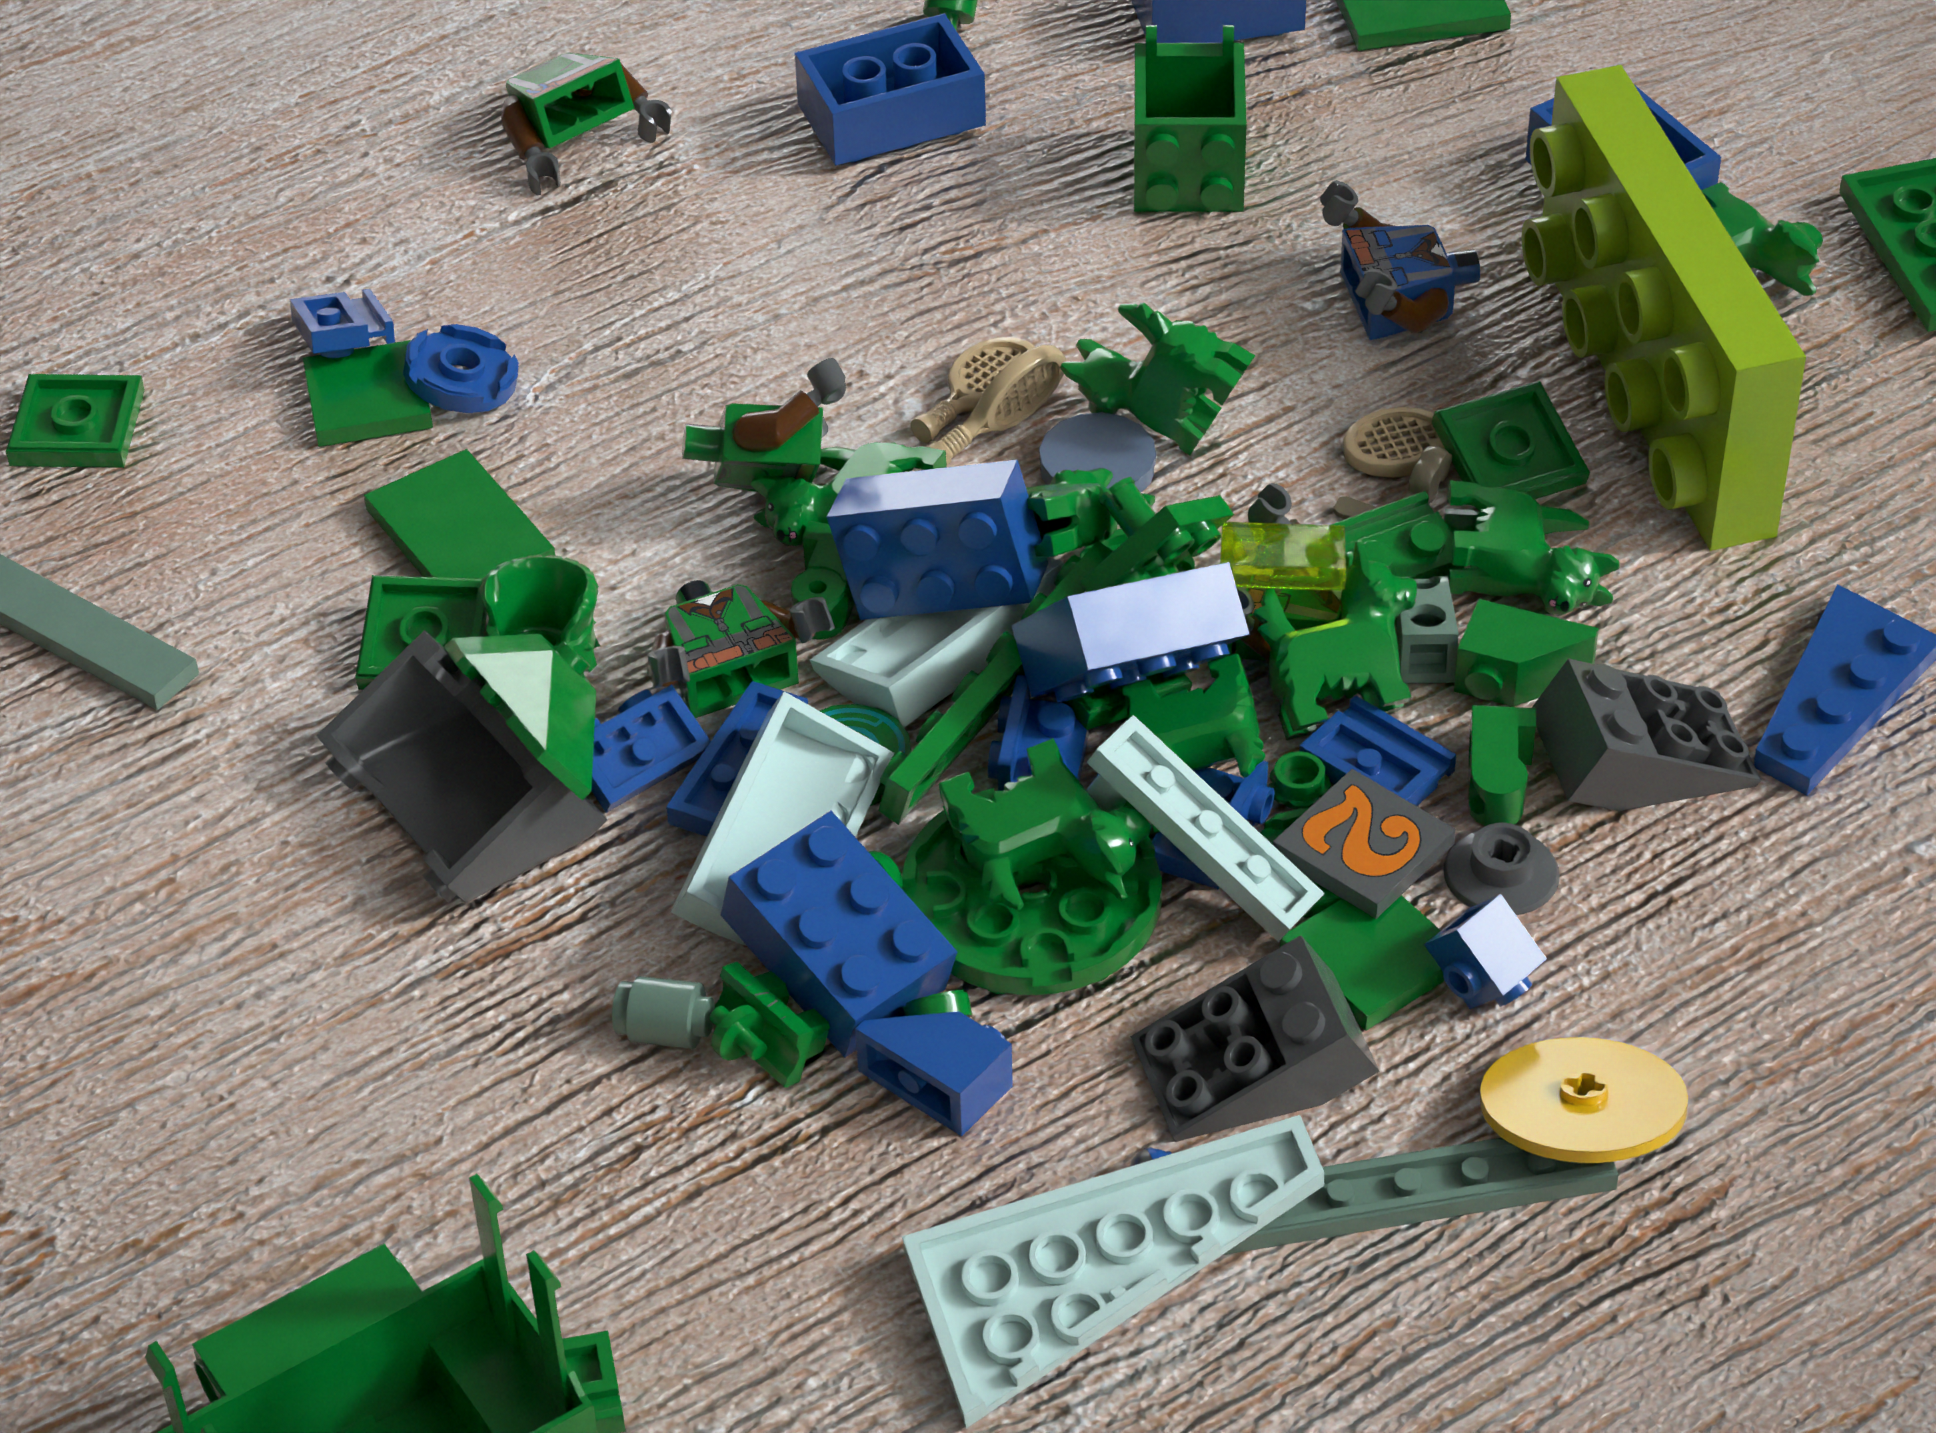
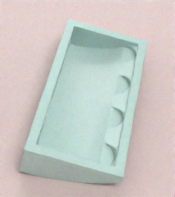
(918, 658)
(789, 779)

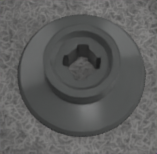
(1503, 862)

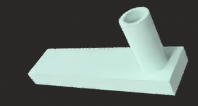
(1198, 821)

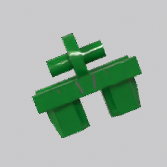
(757, 1022)

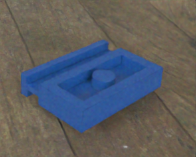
(339, 324)
(1381, 750)

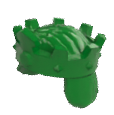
(543, 598)

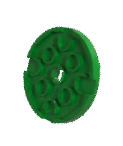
(1058, 936)

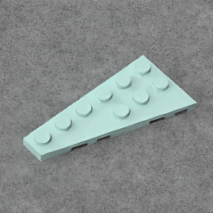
(1062, 1268)

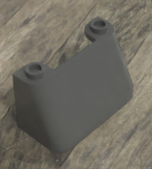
(454, 774)

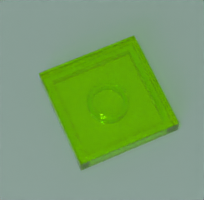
(1285, 555)

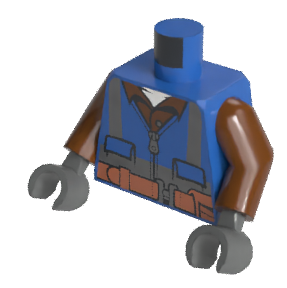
(1394, 272)

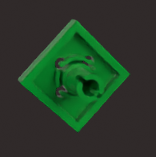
(1155, 539)

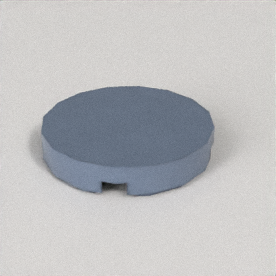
(1099, 442)

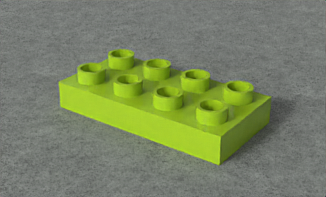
(1665, 307)

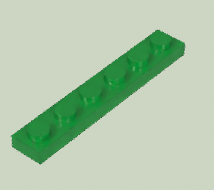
(974, 701)

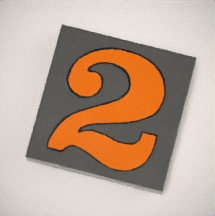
(1365, 843)

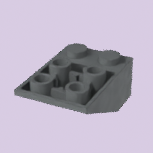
(1638, 738)
(1255, 1046)

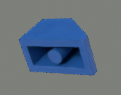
(938, 1064)

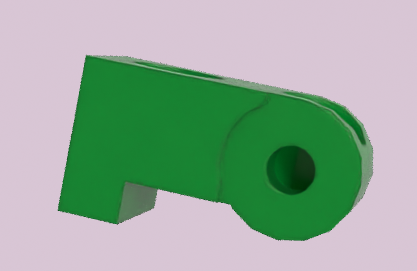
(823, 577)
(1498, 751)

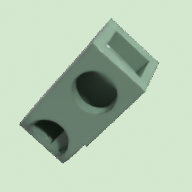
(1428, 634)

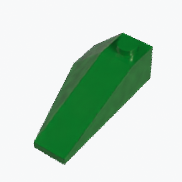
(540, 697)

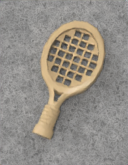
(1009, 397)
(962, 399)
(1383, 422)

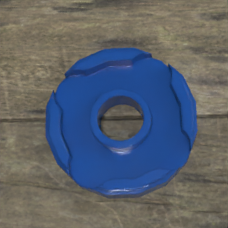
(480, 389)

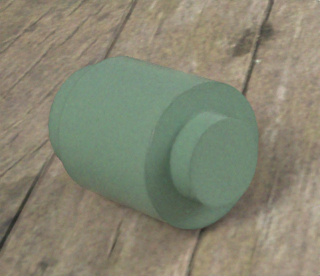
(662, 1012)

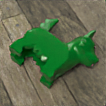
(1780, 250)
(1170, 382)
(796, 502)
(1071, 512)
(1510, 550)
(1342, 655)
(1202, 724)
(1040, 820)

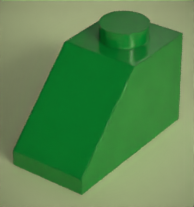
(1516, 653)

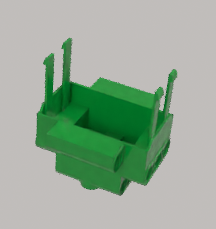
(387, 1358)

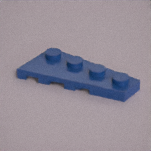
(1841, 688)

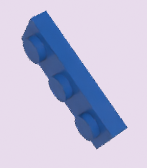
(711, 778)

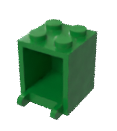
(1189, 125)

